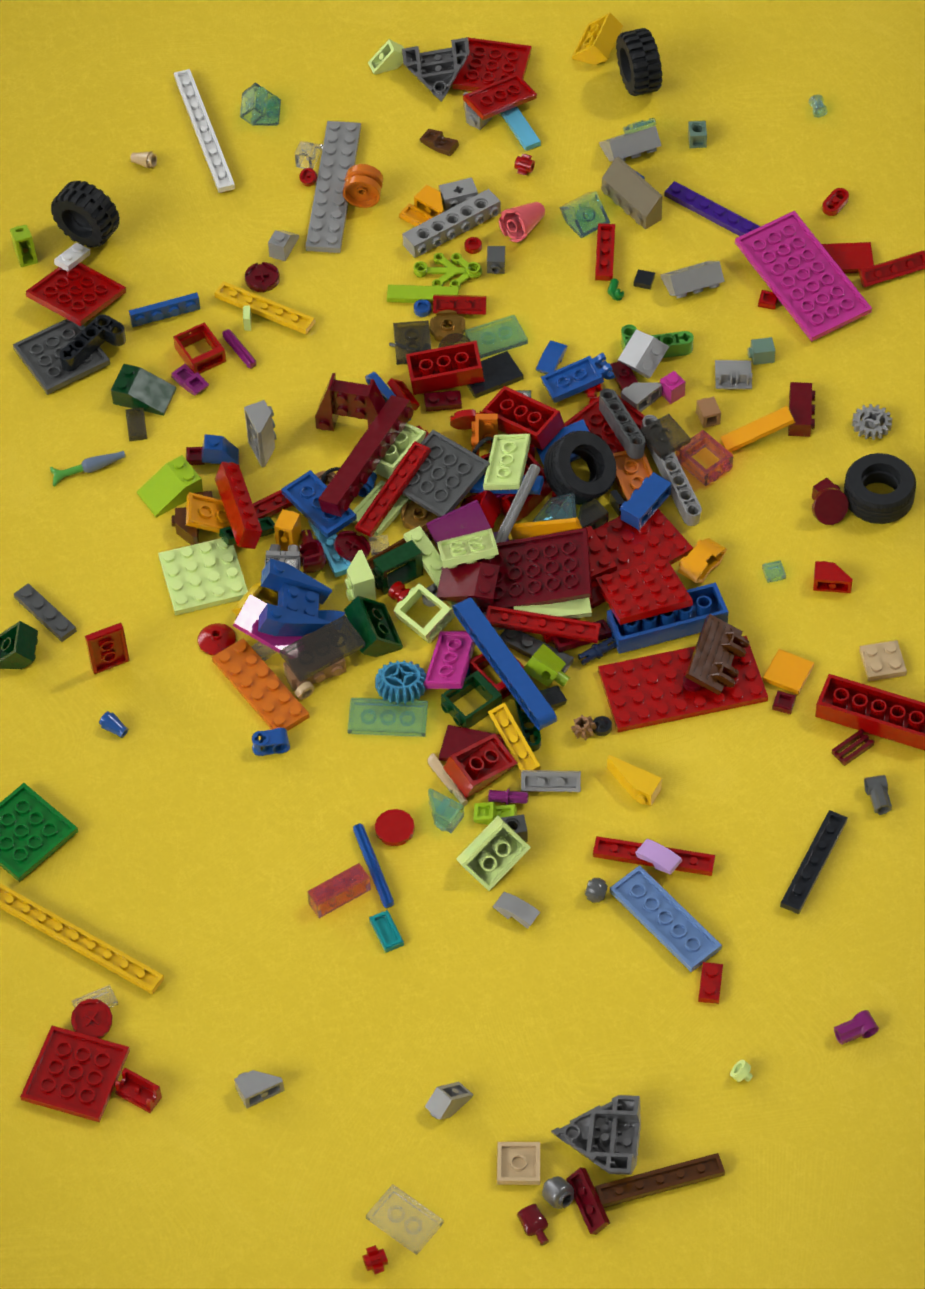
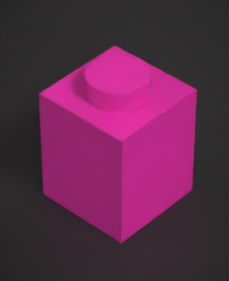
(672, 387)

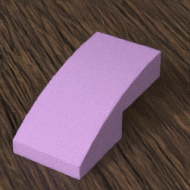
(660, 856)

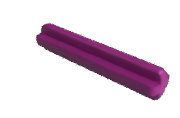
(239, 348)

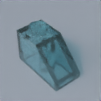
(445, 811)

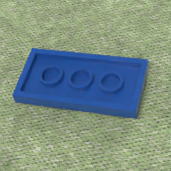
(304, 496)

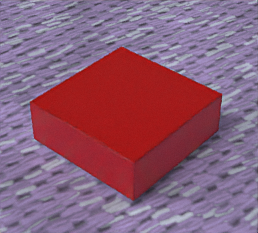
(767, 300)

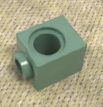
(697, 134)

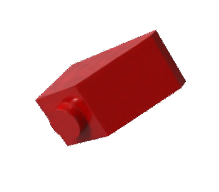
(831, 578)

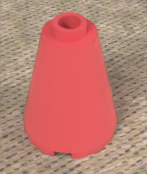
(521, 220)

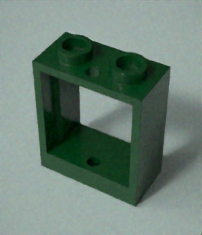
(406, 553)
(477, 682)

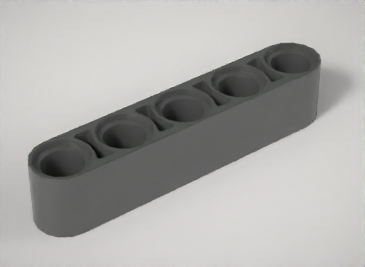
(622, 423)

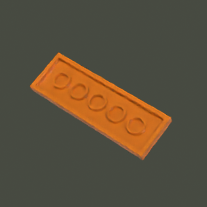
(260, 686)

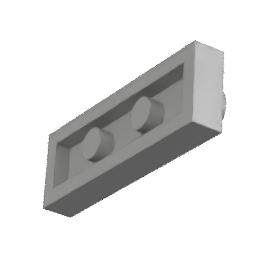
(550, 780)

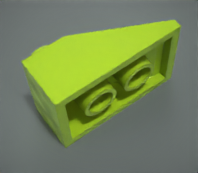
(170, 486)

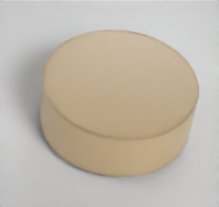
(304, 690)

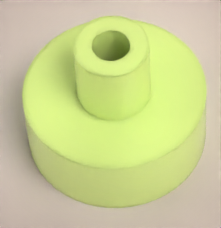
(741, 1071)

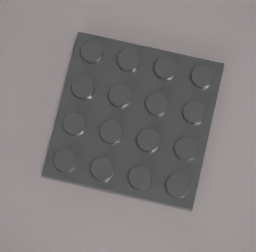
(42, 357)
(444, 475)

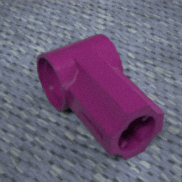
(860, 1025)

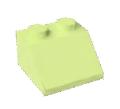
(360, 579)

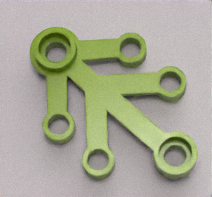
(468, 270)

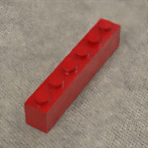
(238, 505)

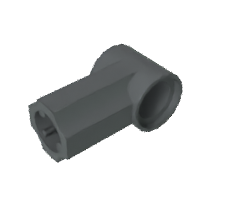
(878, 791)

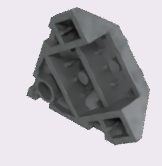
(438, 67)
(607, 1134)

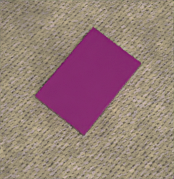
(459, 522)

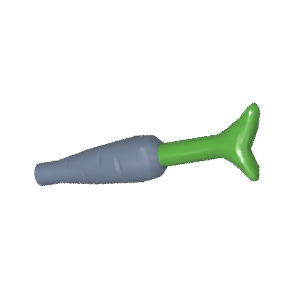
(88, 465)

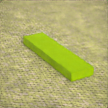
(413, 293)

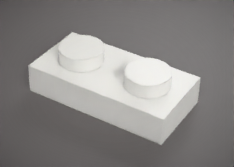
(72, 257)

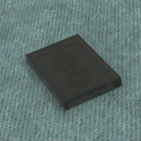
(410, 338)

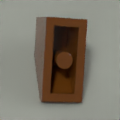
(188, 533)

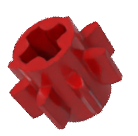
(524, 164)
(375, 1259)

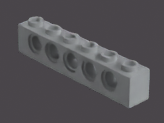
(451, 223)

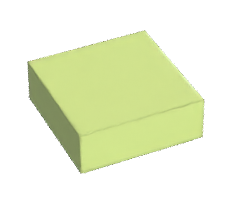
(247, 318)

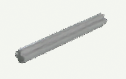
(517, 503)

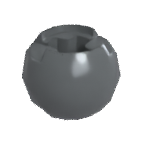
(596, 890)

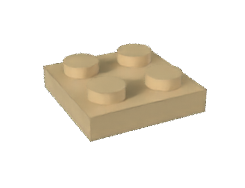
(882, 660)
(518, 1163)

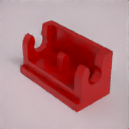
(138, 1090)

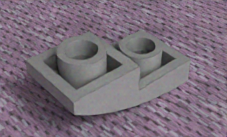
(513, 906)

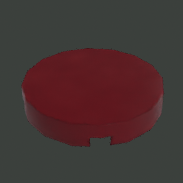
(262, 277)
(830, 506)
(348, 544)

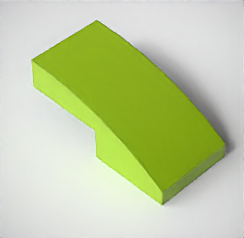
(486, 812)

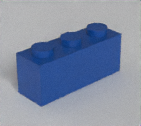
(645, 500)

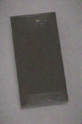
(136, 424)

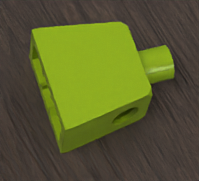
(23, 239)
(546, 667)

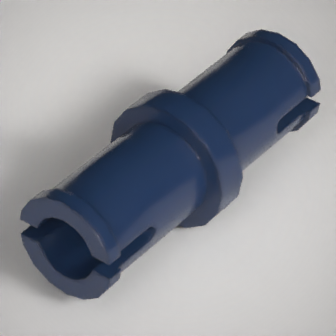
(597, 651)

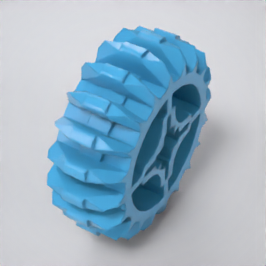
(400, 682)

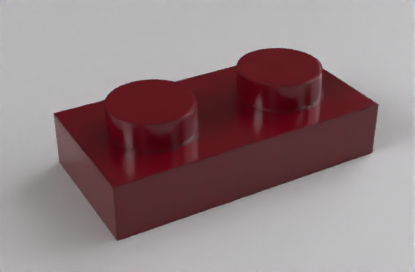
(443, 400)

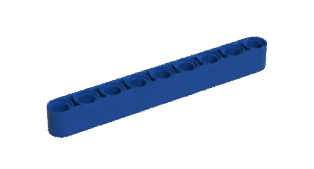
(504, 663)

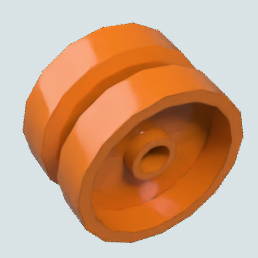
(362, 185)

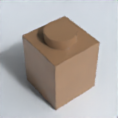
(708, 412)

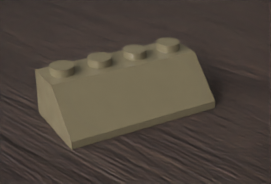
(632, 193)

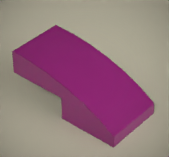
(190, 381)

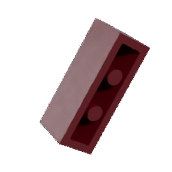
(801, 409)

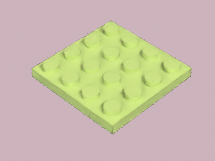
(202, 575)

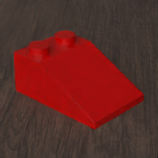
(479, 765)

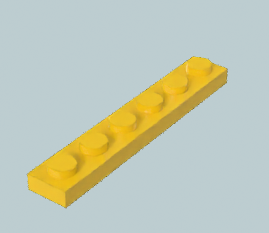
(265, 307)

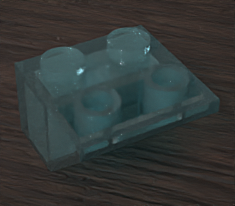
(260, 106)

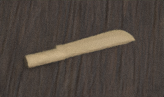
(437, 767)

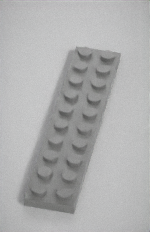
(329, 205)

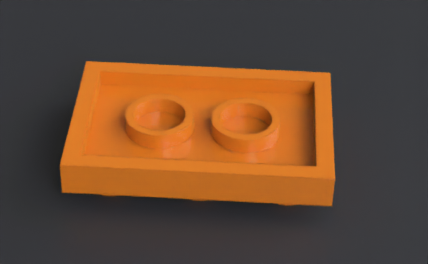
(630, 473)

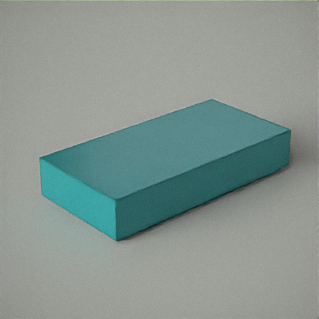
(386, 931)

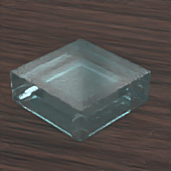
(774, 571)

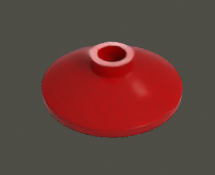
(213, 645)

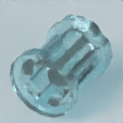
(818, 106)

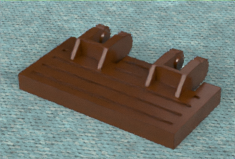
(715, 654)

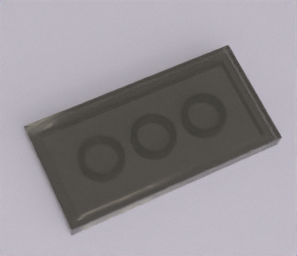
(322, 648)

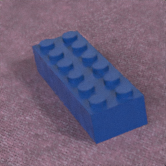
(672, 624)

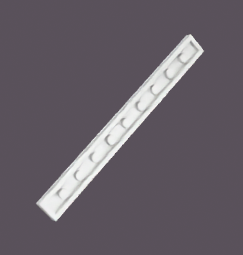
(204, 131)

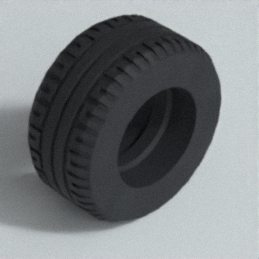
(595, 454)
(880, 469)

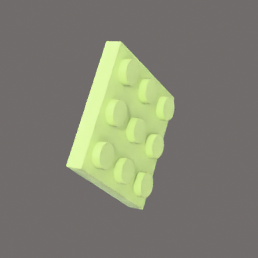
(467, 548)

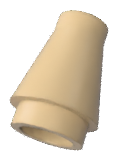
(145, 159)

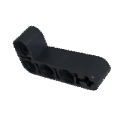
(89, 339)

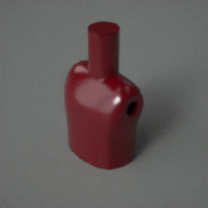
(533, 1222)

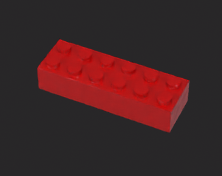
(872, 711)

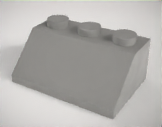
(631, 144)
(693, 278)
(260, 430)

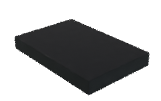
(497, 373)

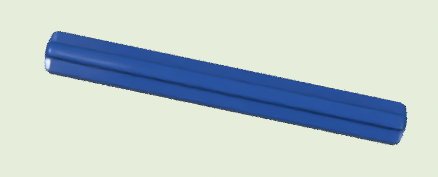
(373, 865)

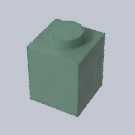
(762, 351)

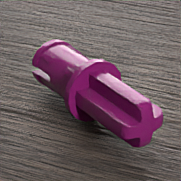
(508, 796)

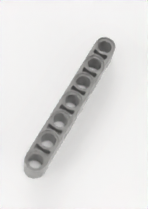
(672, 471)

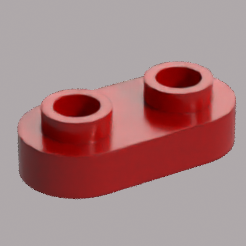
(835, 201)

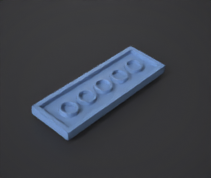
(665, 918)

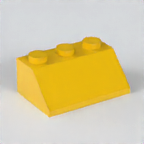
(598, 40)

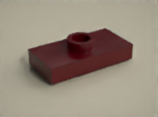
(623, 375)

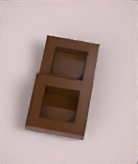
(436, 141)

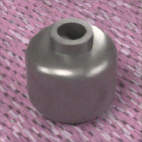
(558, 1192)

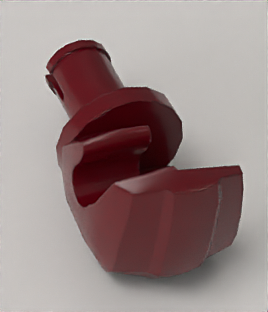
(312, 553)

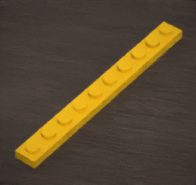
(79, 940)

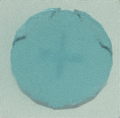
(640, 125)

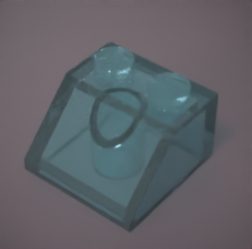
(585, 214)

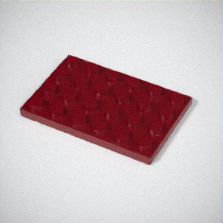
(542, 569)

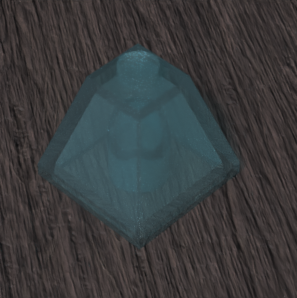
(558, 508)

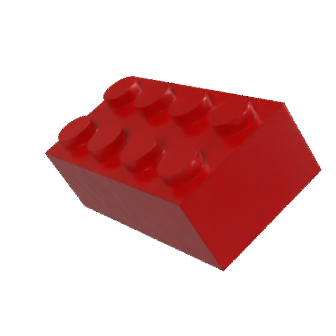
(445, 367)
(525, 416)

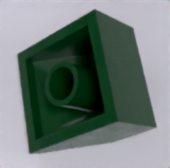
(18, 646)

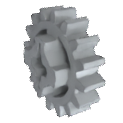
(872, 422)

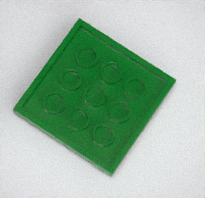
(30, 831)

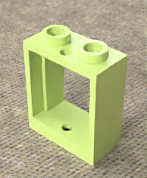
(437, 623)

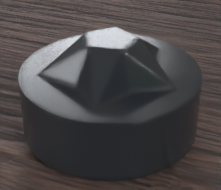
(603, 725)

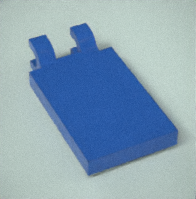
(577, 377)

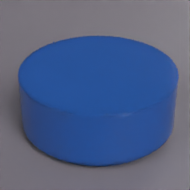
(422, 308)

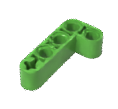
(679, 342)

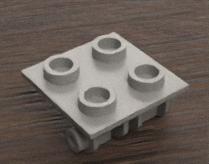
(733, 374)

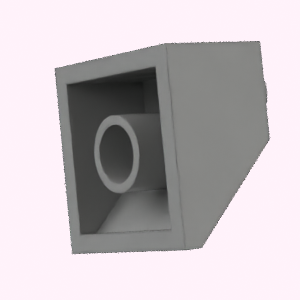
(643, 353)

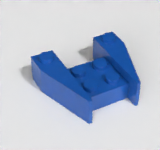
(297, 601)

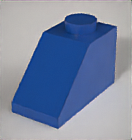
(218, 450)

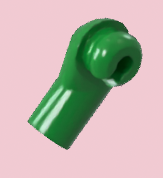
(613, 291)

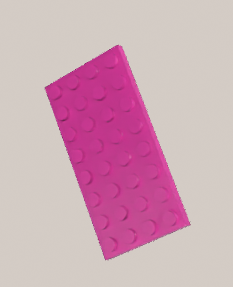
(803, 276)

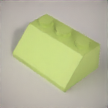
(493, 853)

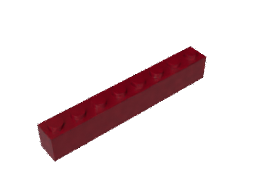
(366, 456)

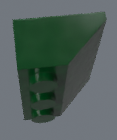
(374, 626)

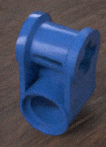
(272, 741)

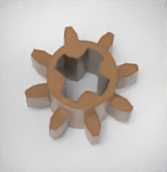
(584, 727)

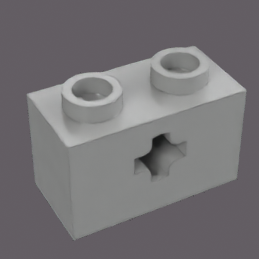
(457, 192)

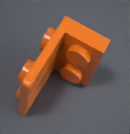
(484, 426)

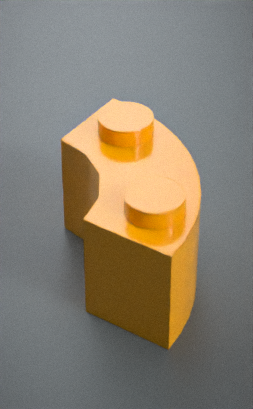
(702, 560)

